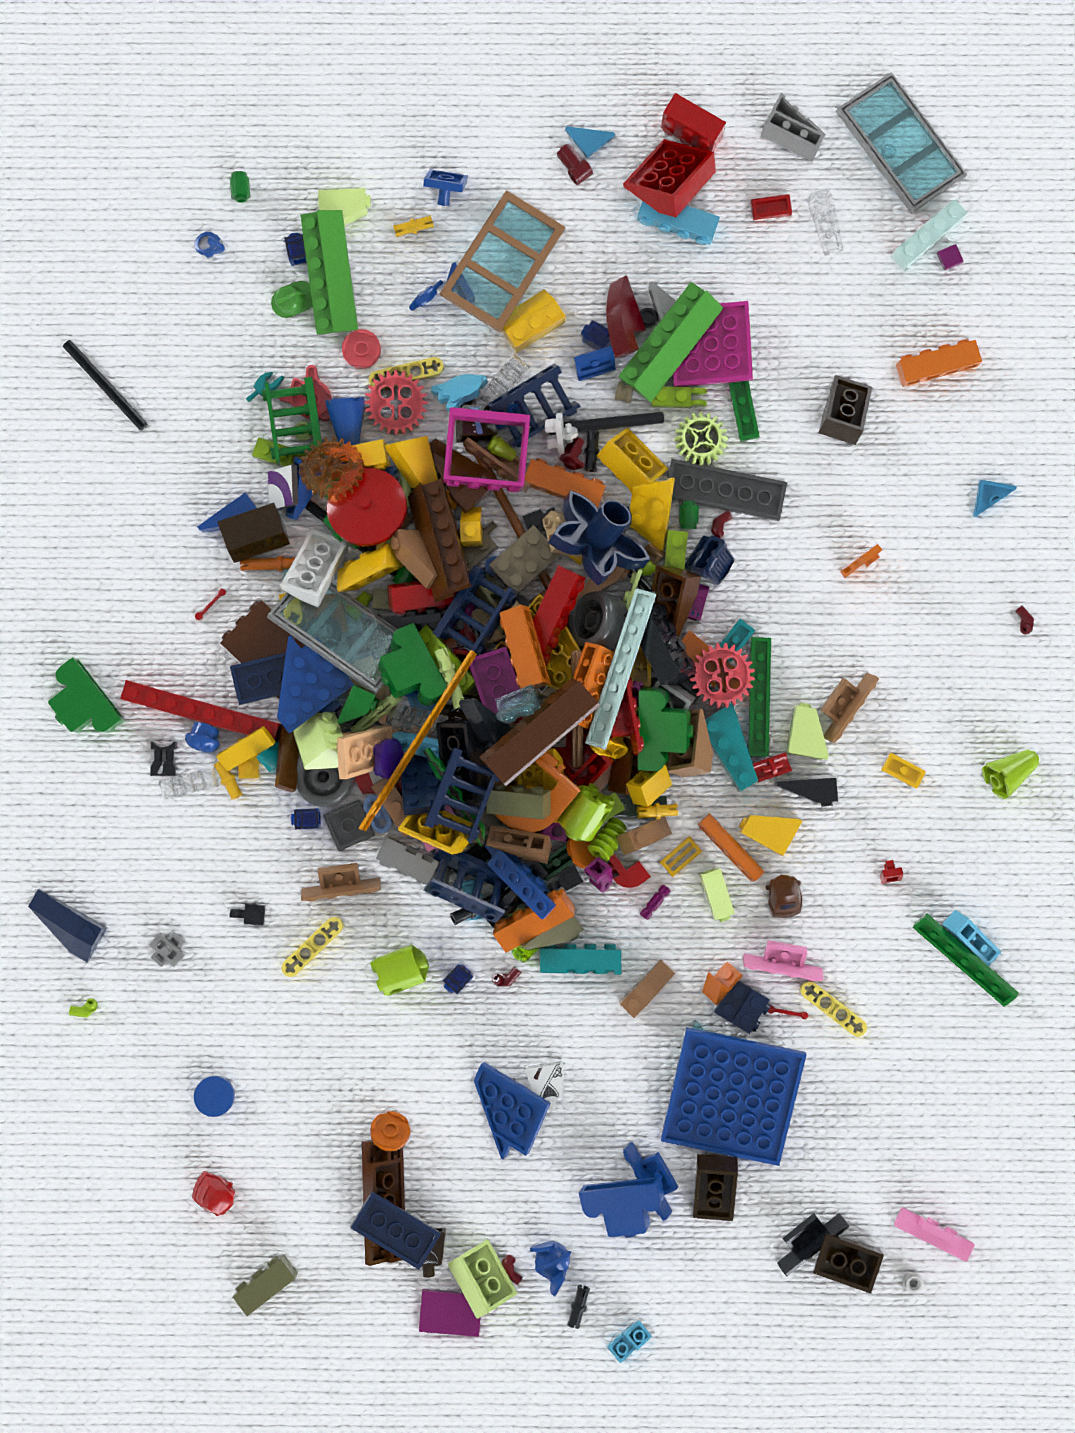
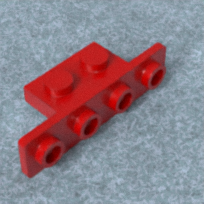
(627, 721)

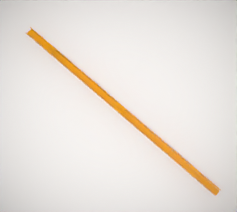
(418, 740)

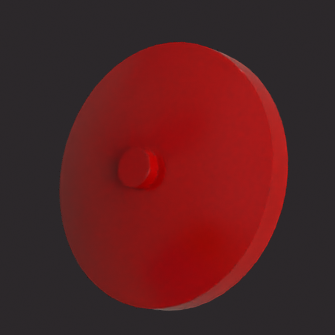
(371, 511)

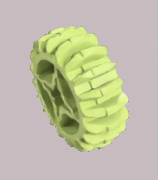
(710, 425)

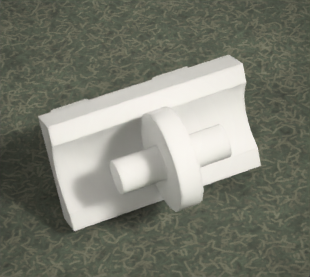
(558, 441)

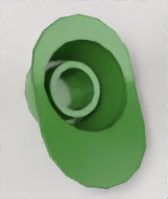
(292, 299)

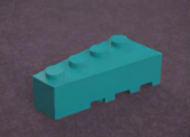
(730, 747)
(581, 959)

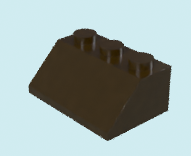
(254, 532)

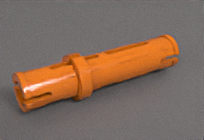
(267, 563)

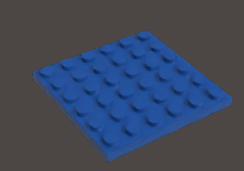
(733, 1096)

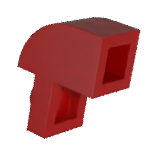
(629, 877)

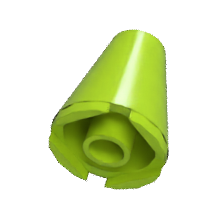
(1010, 772)

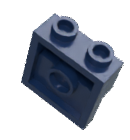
(743, 1007)

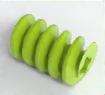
(605, 841)

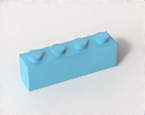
(688, 224)

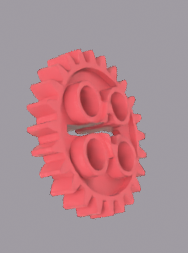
(414, 402)
(740, 673)

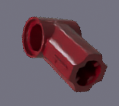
(577, 168)

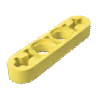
(407, 368)
(312, 946)
(833, 1008)

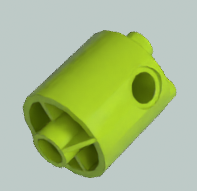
(586, 813)
(400, 970)

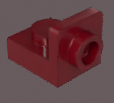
(572, 451)

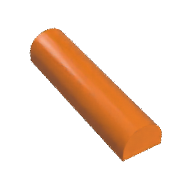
(730, 848)

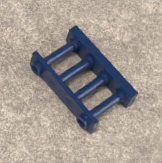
(533, 385)
(457, 608)
(441, 798)
(474, 867)

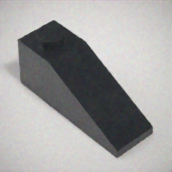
(484, 722)
(814, 790)

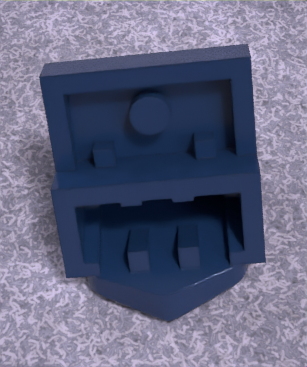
(710, 559)

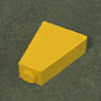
(413, 460)
(770, 832)

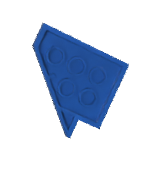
(307, 685)
(511, 1110)

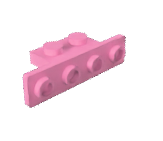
(785, 960)
(932, 1233)

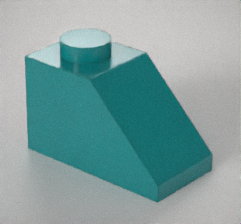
(269, 758)

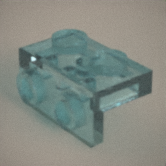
(517, 704)

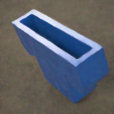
(623, 1204)

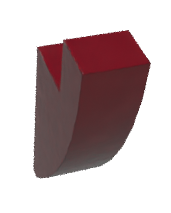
(623, 318)

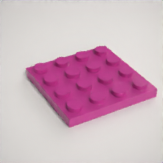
(721, 352)

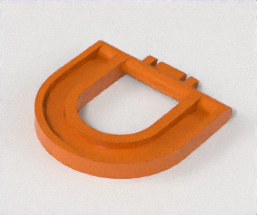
(561, 797)

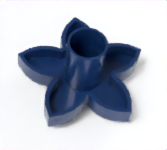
(598, 537)

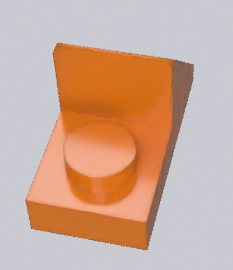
(719, 985)

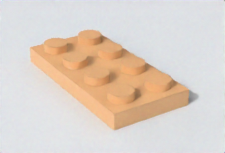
(356, 751)

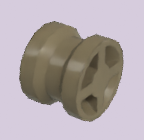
(624, 392)

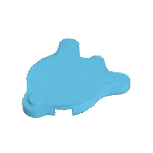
(459, 390)

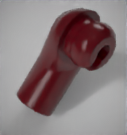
(509, 1268)

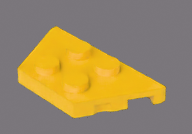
(651, 510)

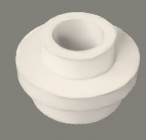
(913, 1288)

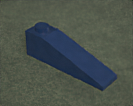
(71, 927)

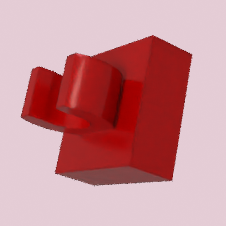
(891, 873)

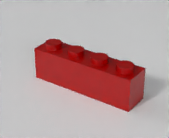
(413, 596)

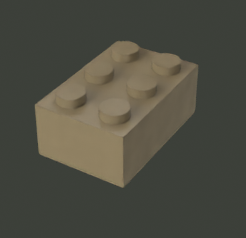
(524, 560)

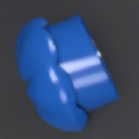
(203, 737)

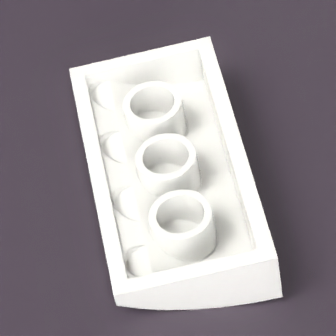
(314, 567)

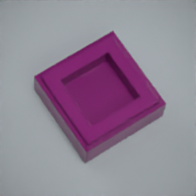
(950, 257)

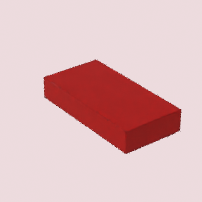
(771, 207)

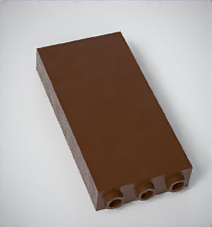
(256, 636)

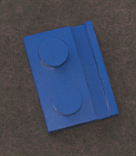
(594, 363)

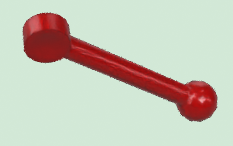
(199, 615)
(804, 1015)

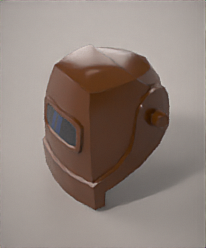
(784, 896)

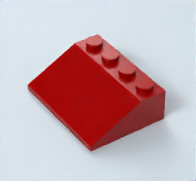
(671, 176)

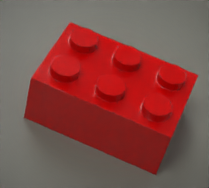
(692, 124)

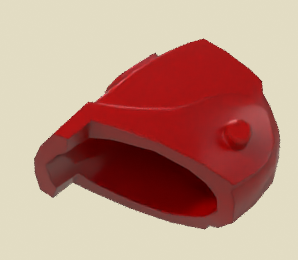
(213, 1193)

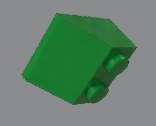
(357, 704)

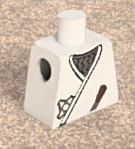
(546, 1080)

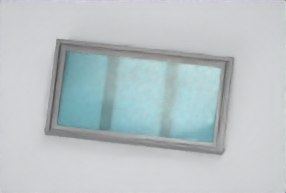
(901, 142)
(339, 632)

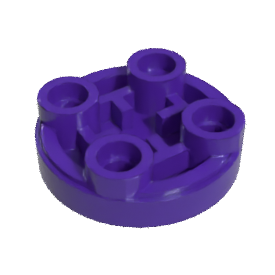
(387, 757)

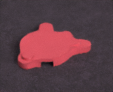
(321, 394)

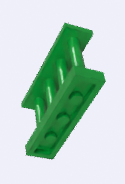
(309, 409)

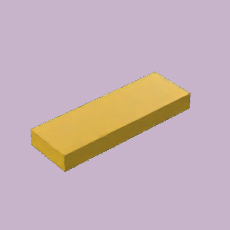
(245, 748)

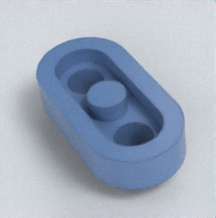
(382, 814)

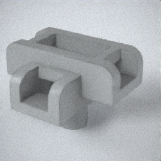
(167, 949)

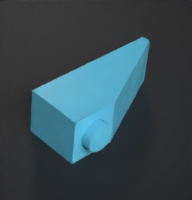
(971, 937)

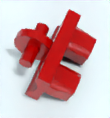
(772, 767)

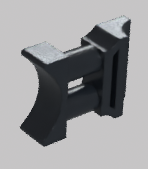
(160, 767)

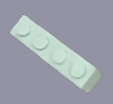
(929, 234)

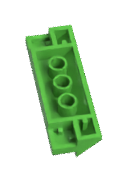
(329, 271)
(671, 341)

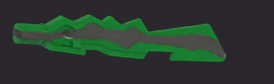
(454, 792)

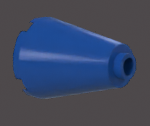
(346, 418)

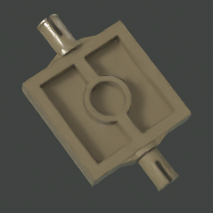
(477, 554)

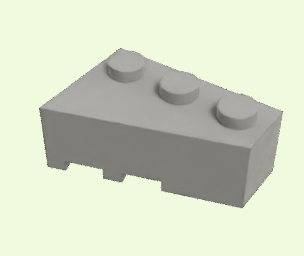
(792, 130)
(407, 860)

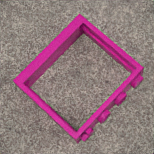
(493, 418)

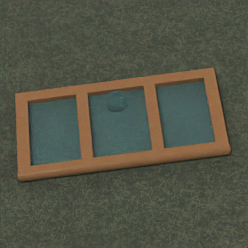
(502, 261)

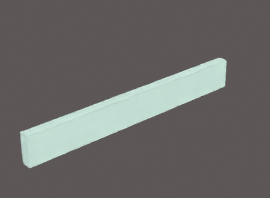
(620, 668)

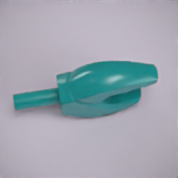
(259, 385)

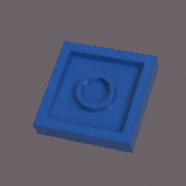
(445, 183)

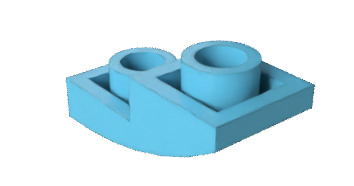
(630, 1339)

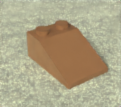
(699, 755)

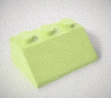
(318, 741)
(482, 1279)

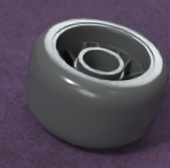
(597, 620)
(322, 793)

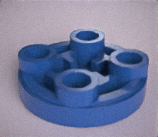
(214, 1096)

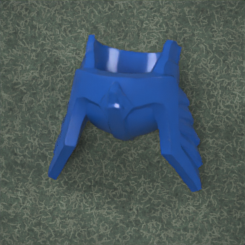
(552, 1263)

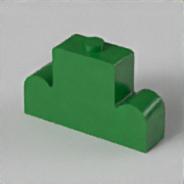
(411, 667)
(83, 701)
(661, 728)

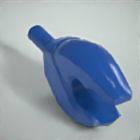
(425, 296)

